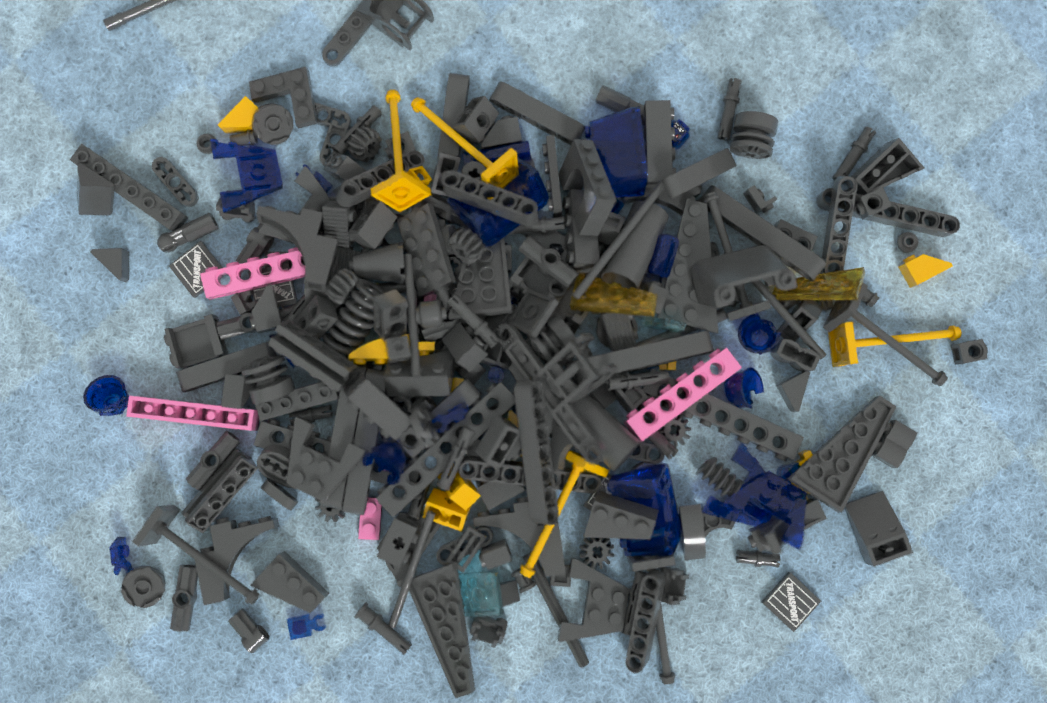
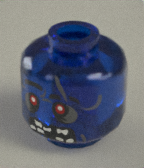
(681, 133)

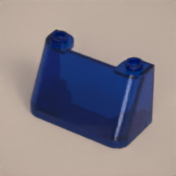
(621, 150)
(492, 227)
(652, 488)

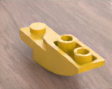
(376, 352)

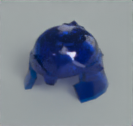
(758, 334)
(739, 387)
(106, 396)
(388, 458)

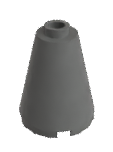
(381, 264)

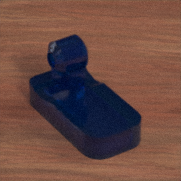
(664, 255)

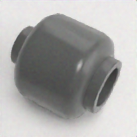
(430, 314)

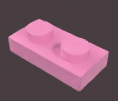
(371, 522)

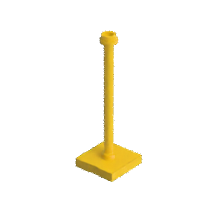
(497, 173)
(401, 189)
(844, 344)
(578, 465)

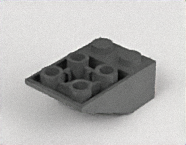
(877, 529)

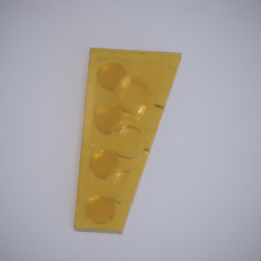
(826, 286)
(613, 299)

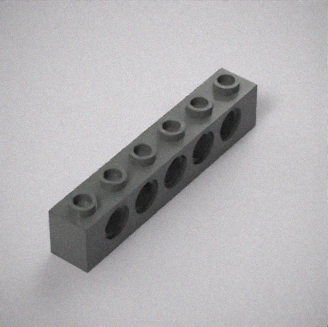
(131, 189)

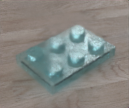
(481, 594)

